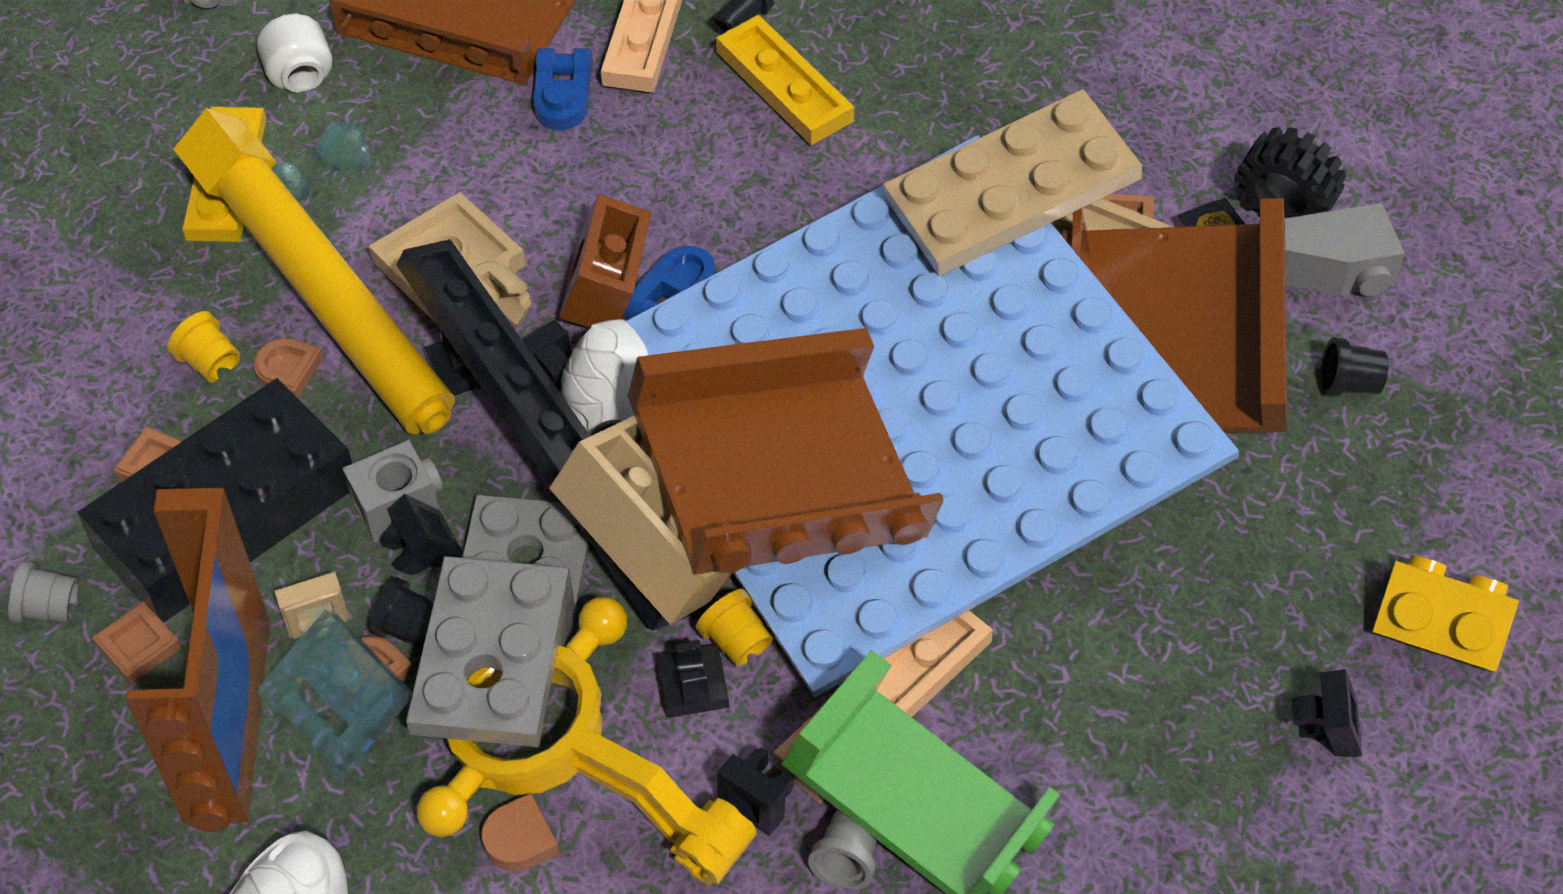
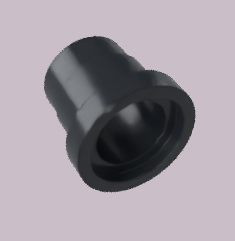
(1352, 368)
(402, 614)

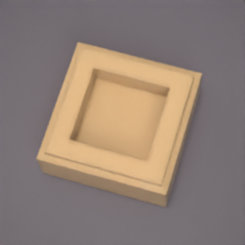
(307, 600)

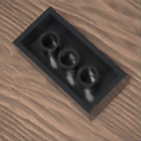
(267, 456)

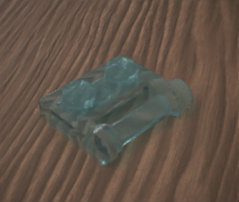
(348, 679)

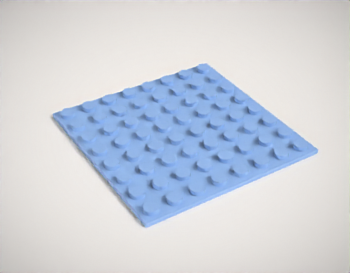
(999, 390)

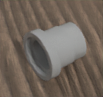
(41, 595)
(844, 854)

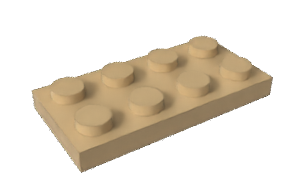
(1012, 182)

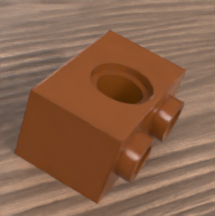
(605, 262)

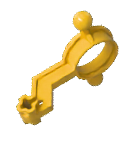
(703, 839)

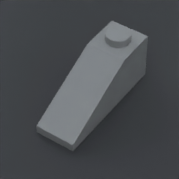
(1343, 251)

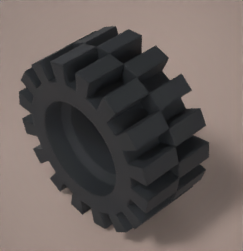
(1298, 159)

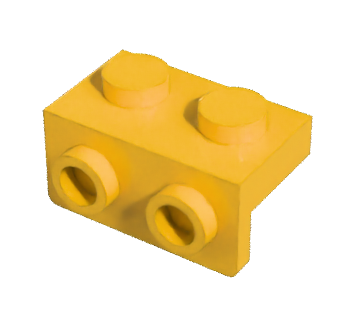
(1446, 614)

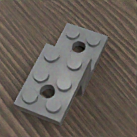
(500, 619)

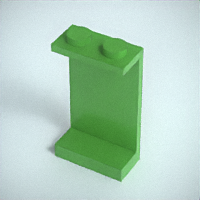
(915, 789)

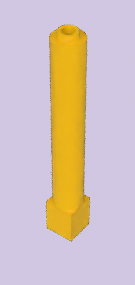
(239, 169)

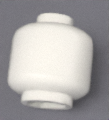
(294, 52)

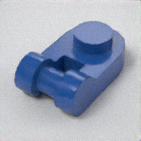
(562, 102)
(670, 276)

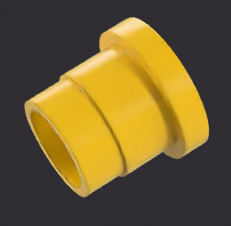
(203, 345)
(735, 627)

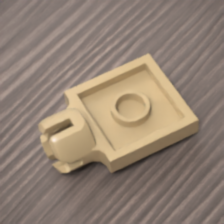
(478, 239)

